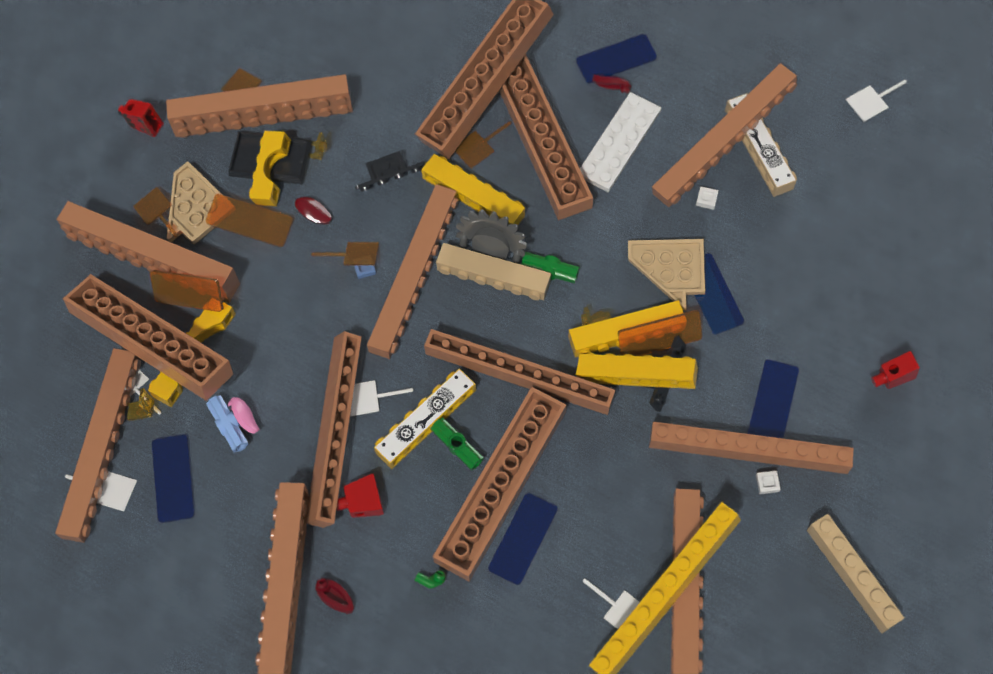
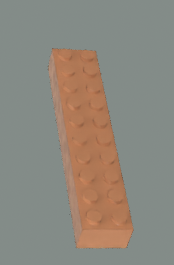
(483, 75)
(259, 106)
(545, 142)
(142, 248)
(149, 337)
(499, 484)
(283, 580)

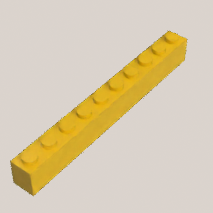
(666, 591)

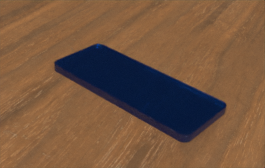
(616, 58)
(717, 302)
(773, 399)
(172, 479)
(522, 539)

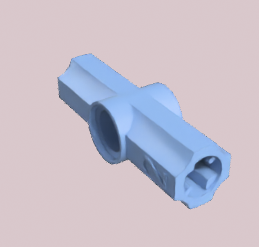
(227, 423)

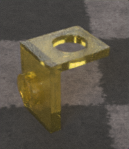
(320, 147)
(142, 408)

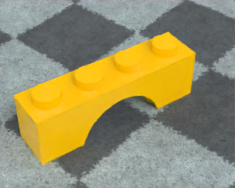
(273, 147)

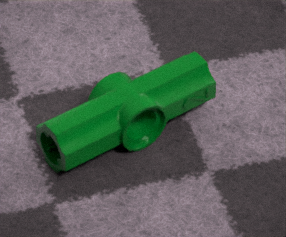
(552, 265)
(465, 452)

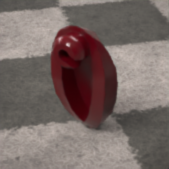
(612, 83)
(312, 210)
(334, 595)

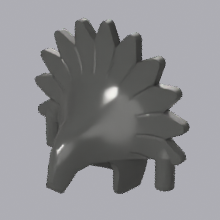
(491, 235)

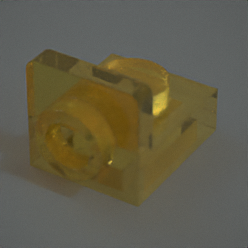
(596, 317)

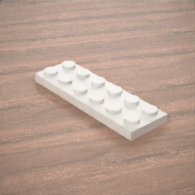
(619, 142)

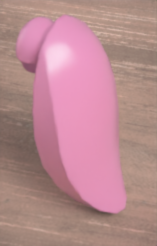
(243, 415)

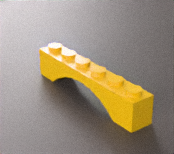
(204, 326)

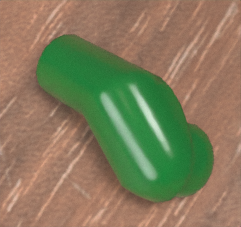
(432, 581)

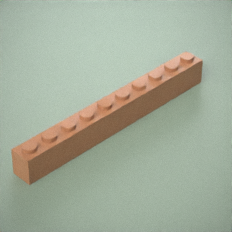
(724, 135)
(412, 272)
(519, 371)
(333, 430)
(98, 446)
(751, 447)
(685, 610)

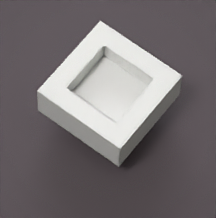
(707, 197)
(768, 482)

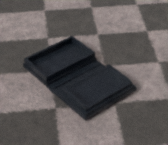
(287, 169)

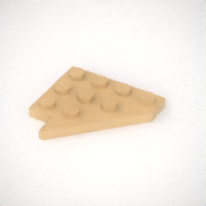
(190, 203)
(671, 265)

